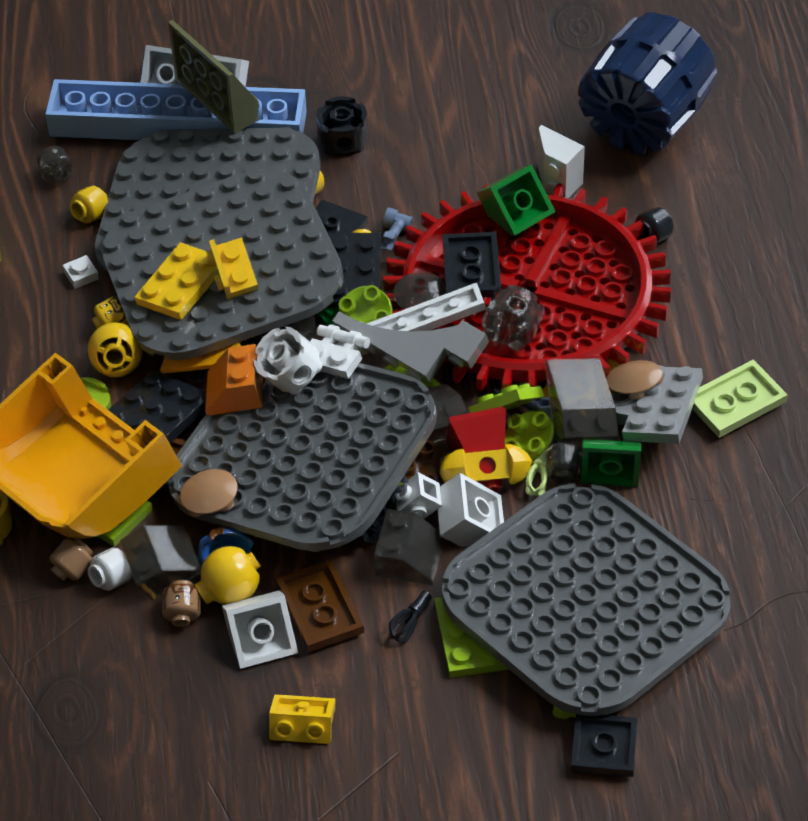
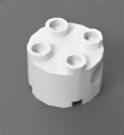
(287, 360)

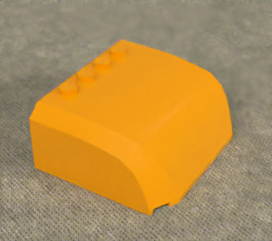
(74, 458)

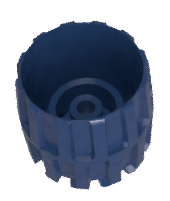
(647, 82)

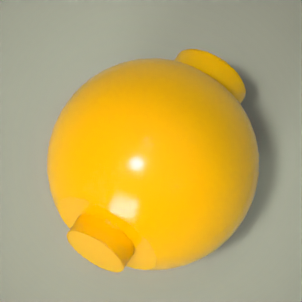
(114, 350)
(228, 576)

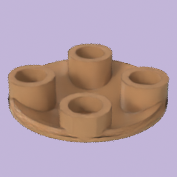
(634, 378)
(209, 492)

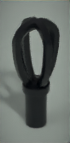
(413, 610)

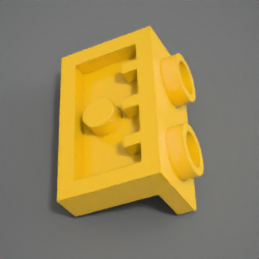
(233, 266)
(301, 719)

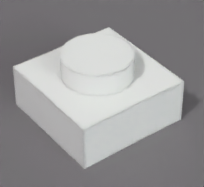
(80, 271)

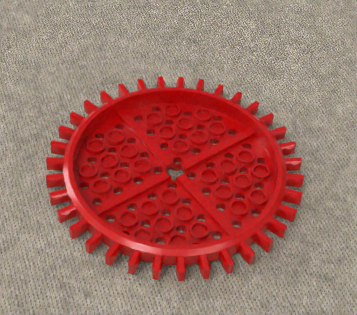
(558, 289)

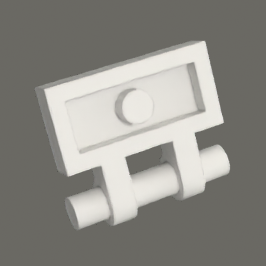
(338, 359)

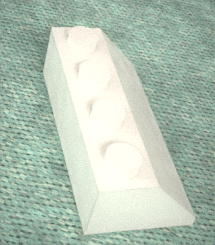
(159, 66)

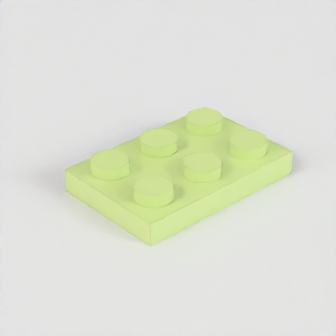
(737, 398)

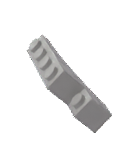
(420, 351)

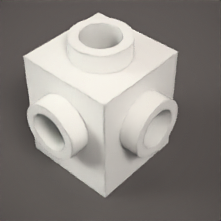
(419, 496)

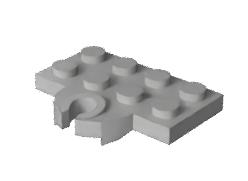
(662, 410)

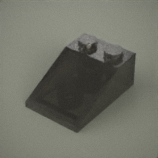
(580, 400)

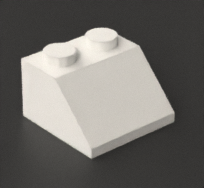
(559, 161)
(468, 510)
(260, 629)

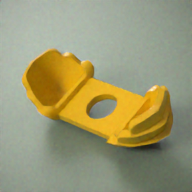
(509, 463)

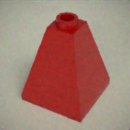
(479, 433)

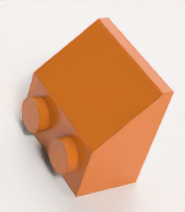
(234, 382)

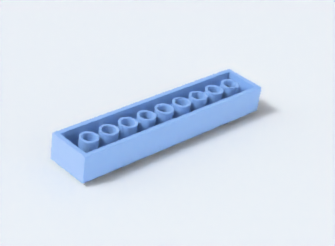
(141, 109)

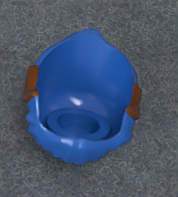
(220, 538)

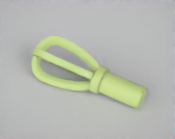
(538, 465)

